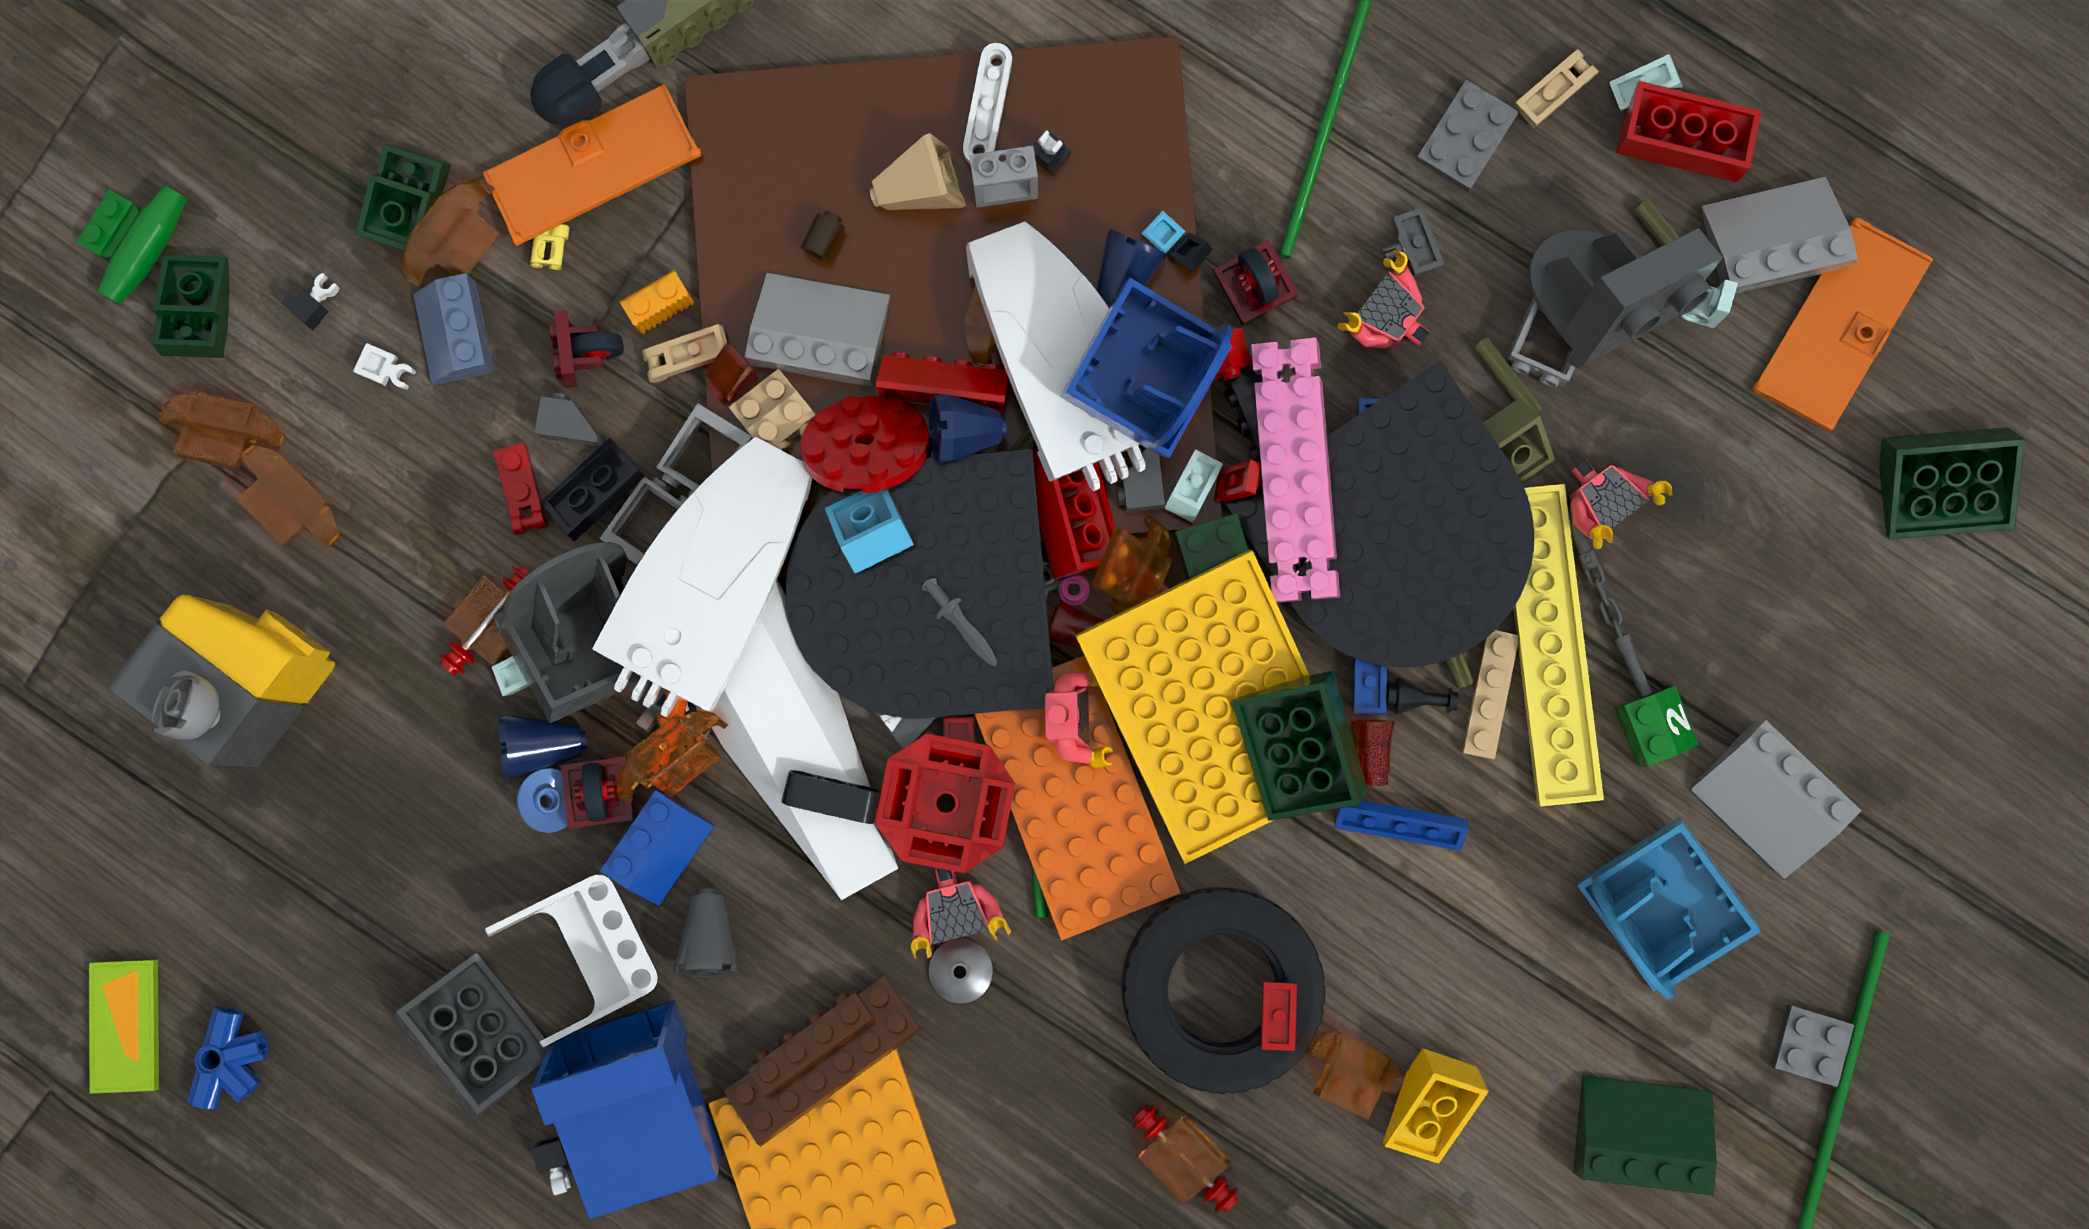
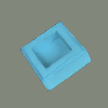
(1163, 233)

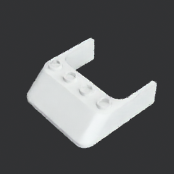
(601, 943)

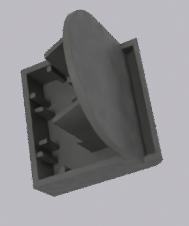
(1609, 295)
(555, 622)

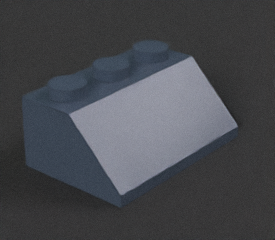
(453, 329)

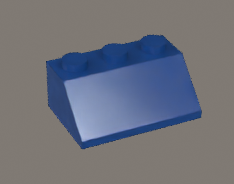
(657, 847)

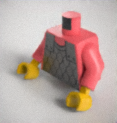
(1389, 310)
(1609, 499)
(1069, 719)
(954, 912)

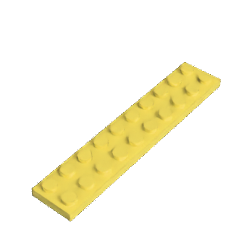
(1555, 661)

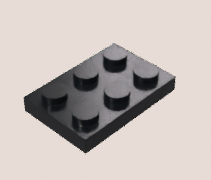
(592, 489)

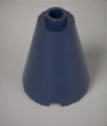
(1124, 260)
(537, 744)

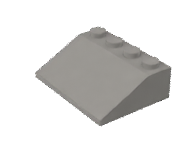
(1779, 235)
(817, 330)
(1774, 798)

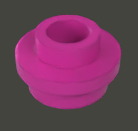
(1077, 580)

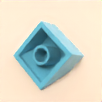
(868, 528)

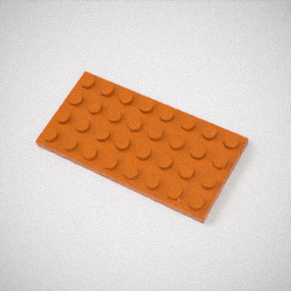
(1080, 822)

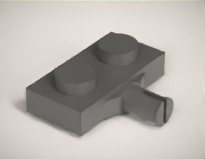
(1416, 241)

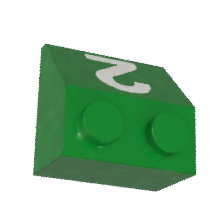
(1656, 727)

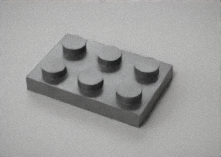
(1467, 135)

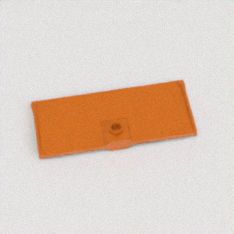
(591, 164)
(1842, 327)

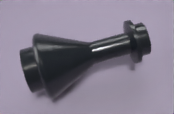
(1404, 697)

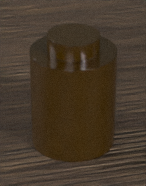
(823, 236)

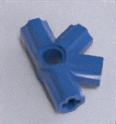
(234, 1053)

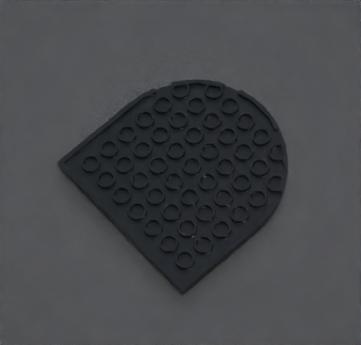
(1424, 529)
(879, 632)

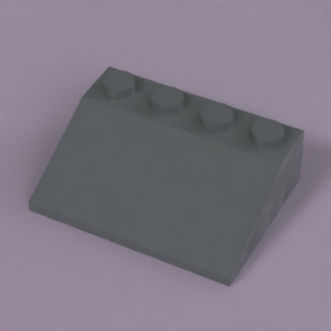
(472, 1036)

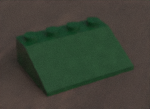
(1950, 482)
(1301, 747)
(1646, 1135)

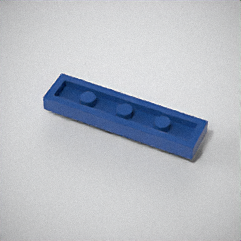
(1403, 824)

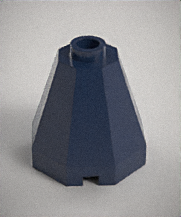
(962, 428)

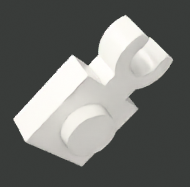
(381, 366)

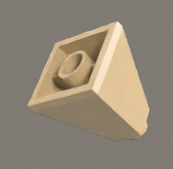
(919, 179)

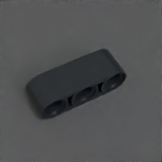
(830, 796)

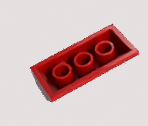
(1689, 132)
(923, 379)
(1072, 520)

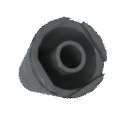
(706, 939)

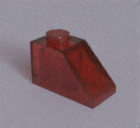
(729, 374)

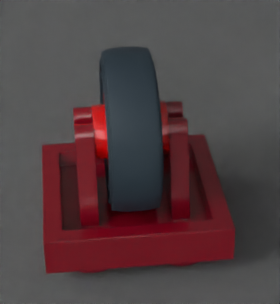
(1255, 282)
(580, 347)
(592, 793)

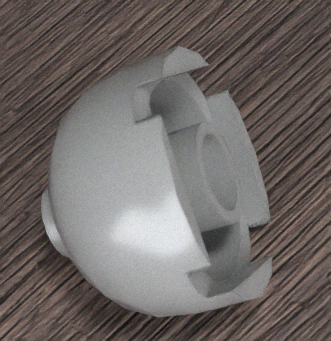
(186, 707)

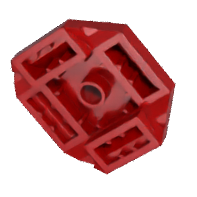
(910, 797)

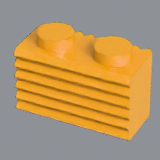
(657, 302)

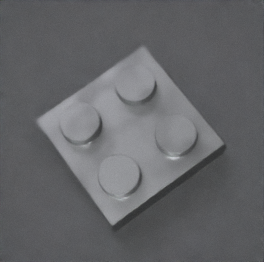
(1812, 1045)

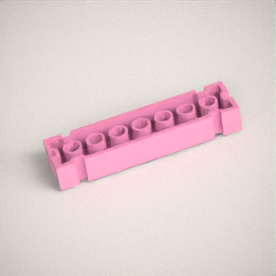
(1295, 470)

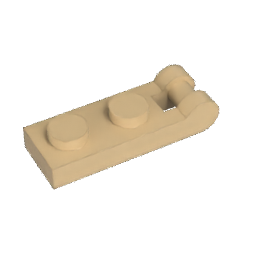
(1555, 89)
(684, 353)

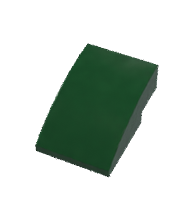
(400, 195)
(191, 306)

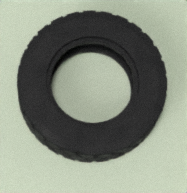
(1146, 975)

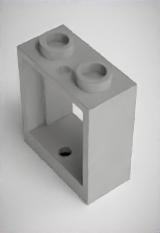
(1004, 181)
(1526, 365)
(699, 416)
(631, 507)

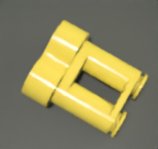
(557, 238)

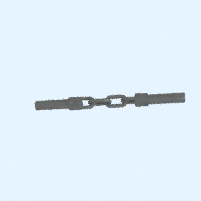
(1624, 644)

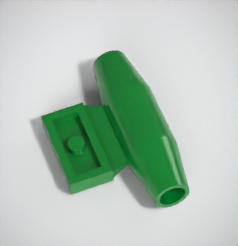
(131, 238)

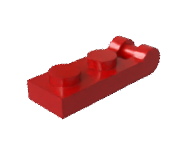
(520, 487)

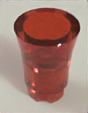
(1068, 622)
(1373, 748)

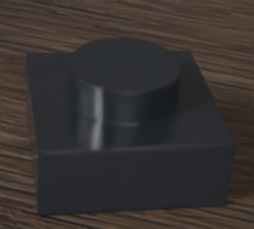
(1190, 252)

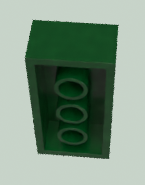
(1209, 544)

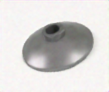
(960, 953)

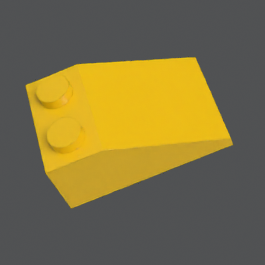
(1434, 1105)

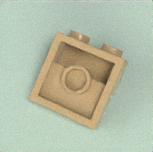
(773, 411)

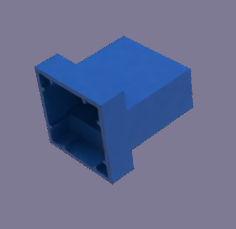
(628, 1110)

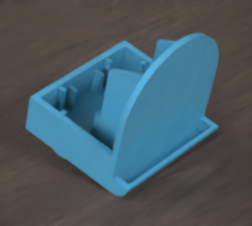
(1669, 906)

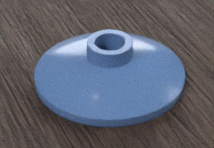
(540, 818)

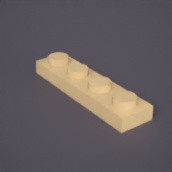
(1490, 695)

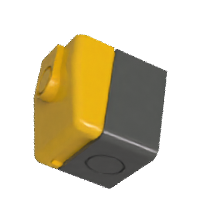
(254, 663)

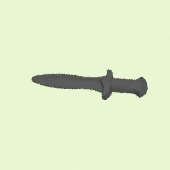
(951, 610)

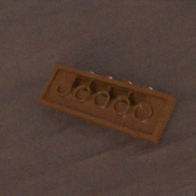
(820, 1059)

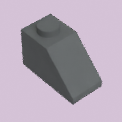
(565, 422)
(1143, 489)

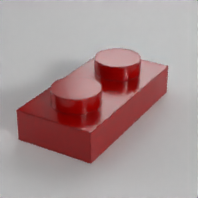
(1237, 481)
(1278, 1016)

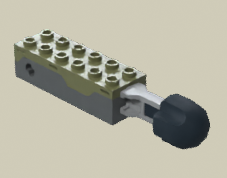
(652, 30)

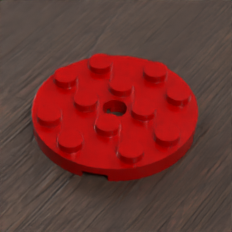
(839, 461)

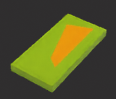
(123, 1026)

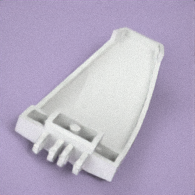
(1042, 325)
(707, 579)

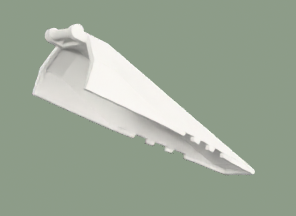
(792, 720)

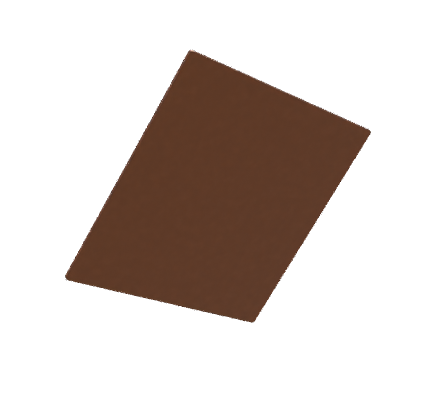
(820, 134)

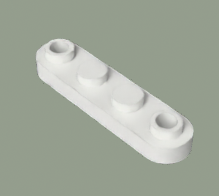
(988, 100)

